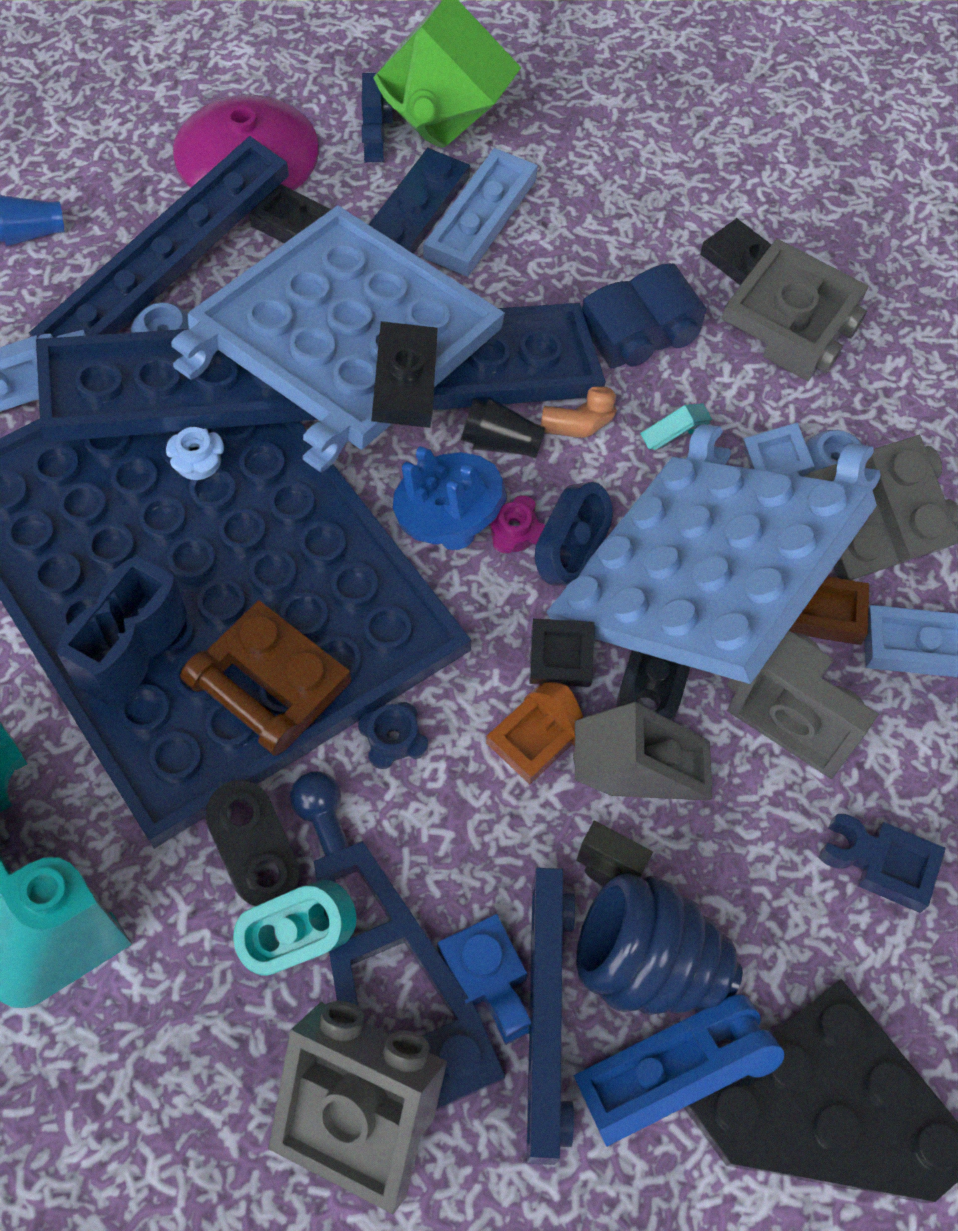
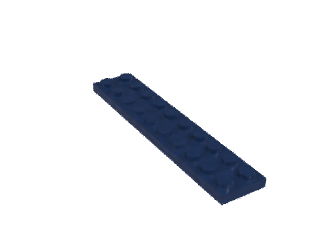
(130, 386)

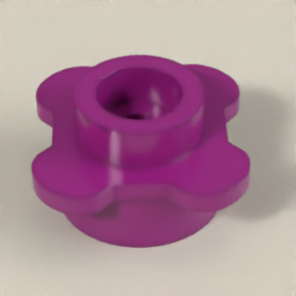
(516, 538)

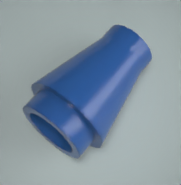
(28, 219)

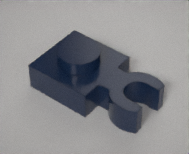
(375, 114)
(892, 861)

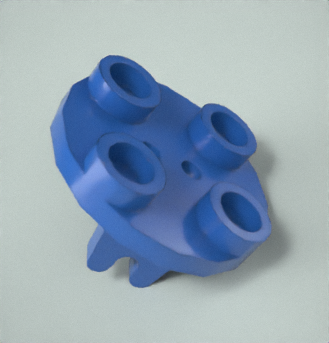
(448, 497)

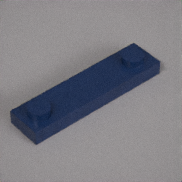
(548, 1118)

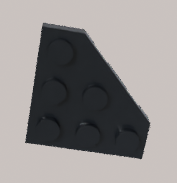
(837, 1110)

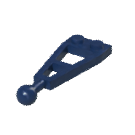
(462, 1043)

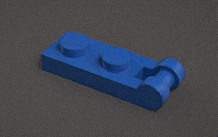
(677, 1068)

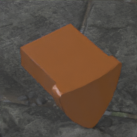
(537, 730)

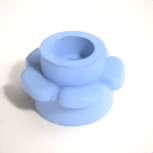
(197, 463)

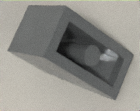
(641, 755)

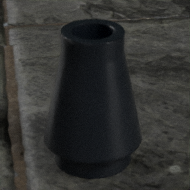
(501, 430)

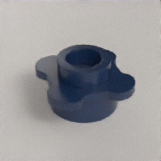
(388, 718)

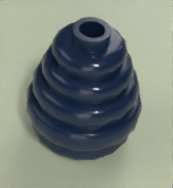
(654, 950)

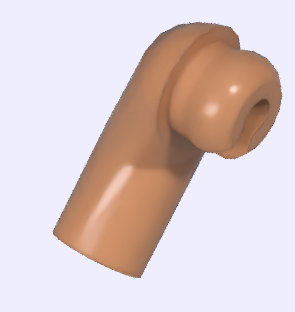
(585, 419)

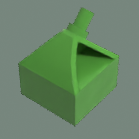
(446, 73)

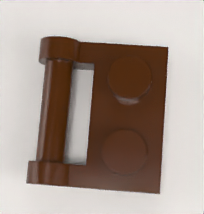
(279, 662)

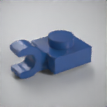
(487, 971)

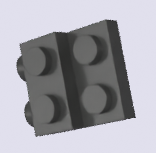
(797, 309)
(909, 512)
(802, 709)
(355, 1102)

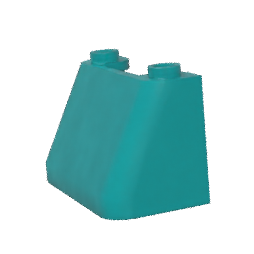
(48, 917)

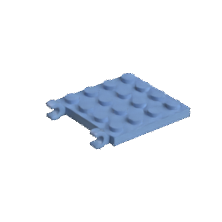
(313, 322)
(719, 558)

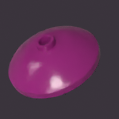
(228, 121)

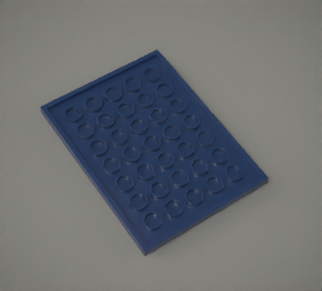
(243, 535)

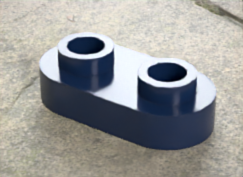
(573, 532)

